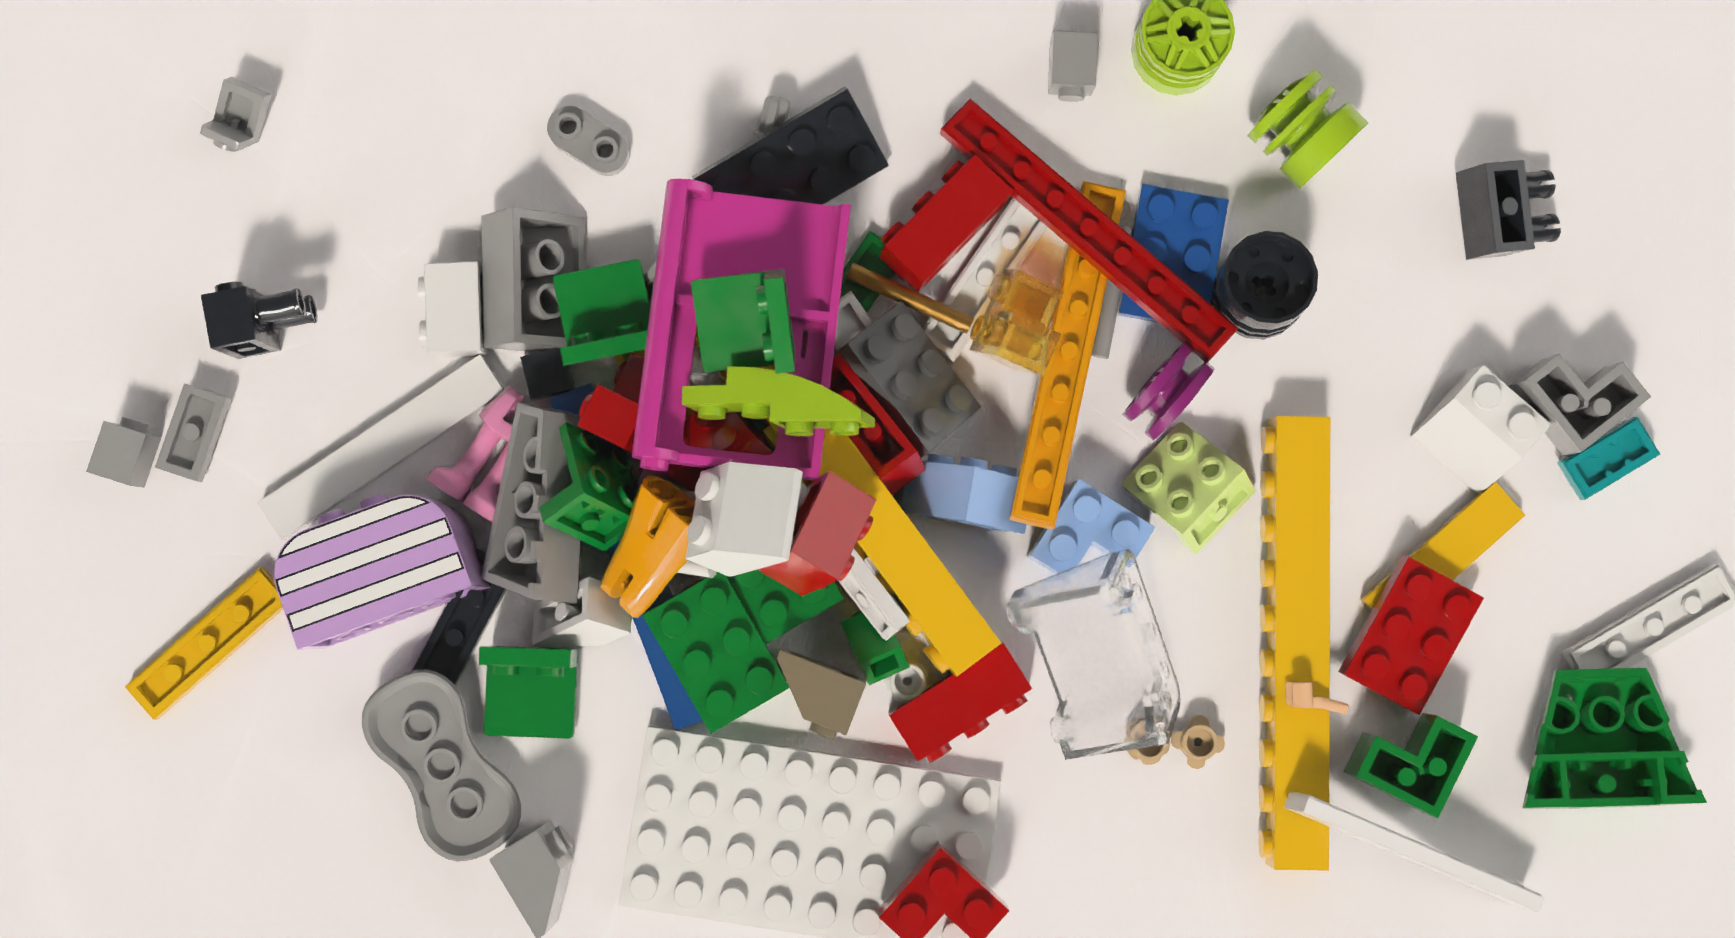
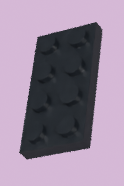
(803, 158)

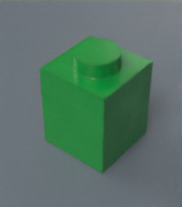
(874, 655)

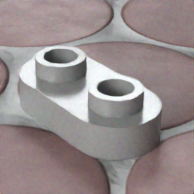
(587, 139)

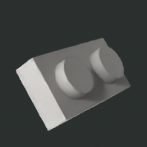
(193, 433)

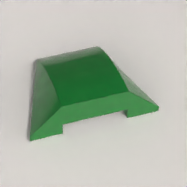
(1607, 745)

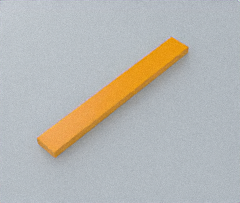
(1063, 384)

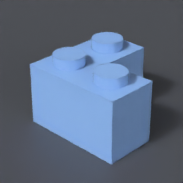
(963, 493)
(1087, 520)

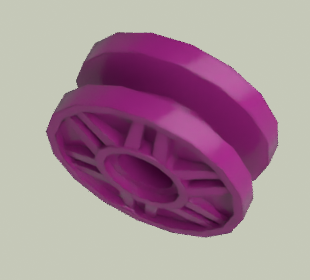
(1168, 391)

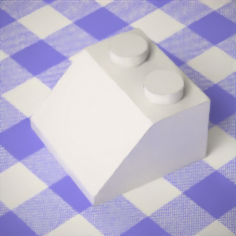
(1480, 429)
(743, 517)

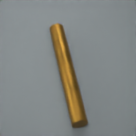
(910, 298)

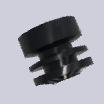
(1279, 265)

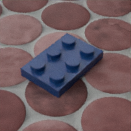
(1183, 234)

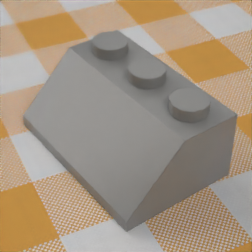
(518, 267)

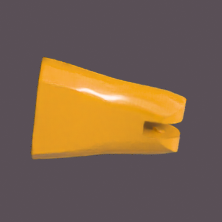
(651, 545)

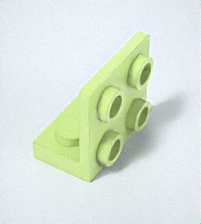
(1190, 486)

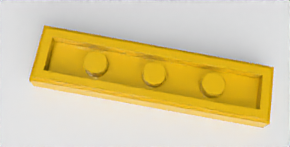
(1463, 536)
(207, 644)

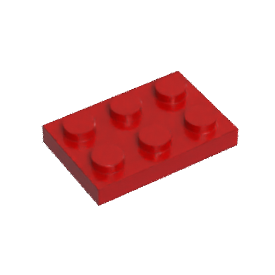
(1411, 634)

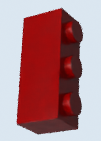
(944, 222)
(883, 446)
(961, 704)

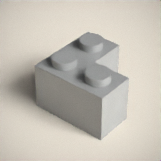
(1578, 409)

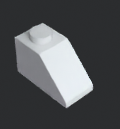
(589, 622)

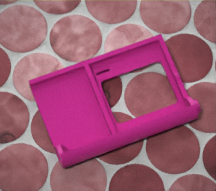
(729, 235)

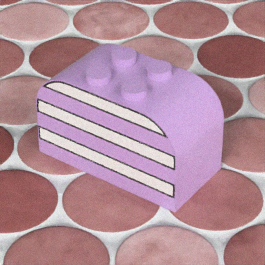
(374, 568)

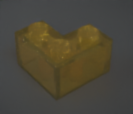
(1018, 323)

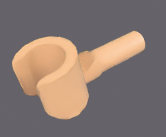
(1301, 695)

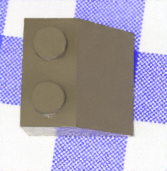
(822, 692)

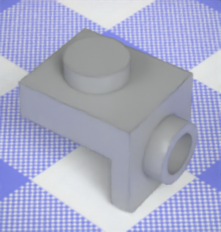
(237, 116)

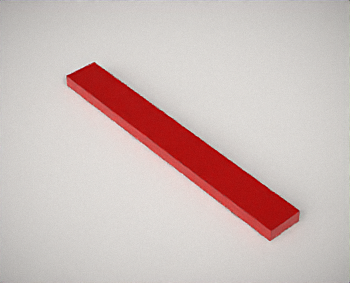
(1090, 232)

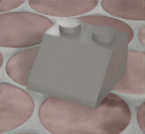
(537, 874)

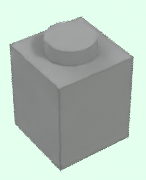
(1072, 65)
(124, 452)

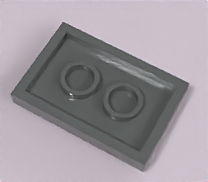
(910, 378)

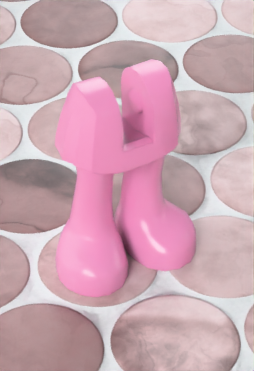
(460, 478)

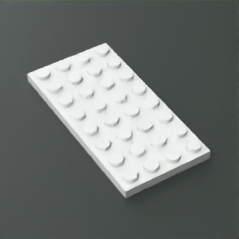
(792, 834)

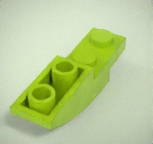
(782, 397)

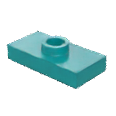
(1609, 458)

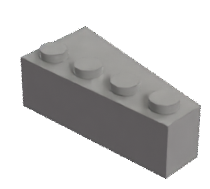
(521, 548)

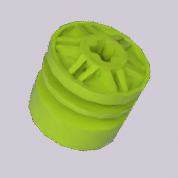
(1173, 62)
(1307, 127)

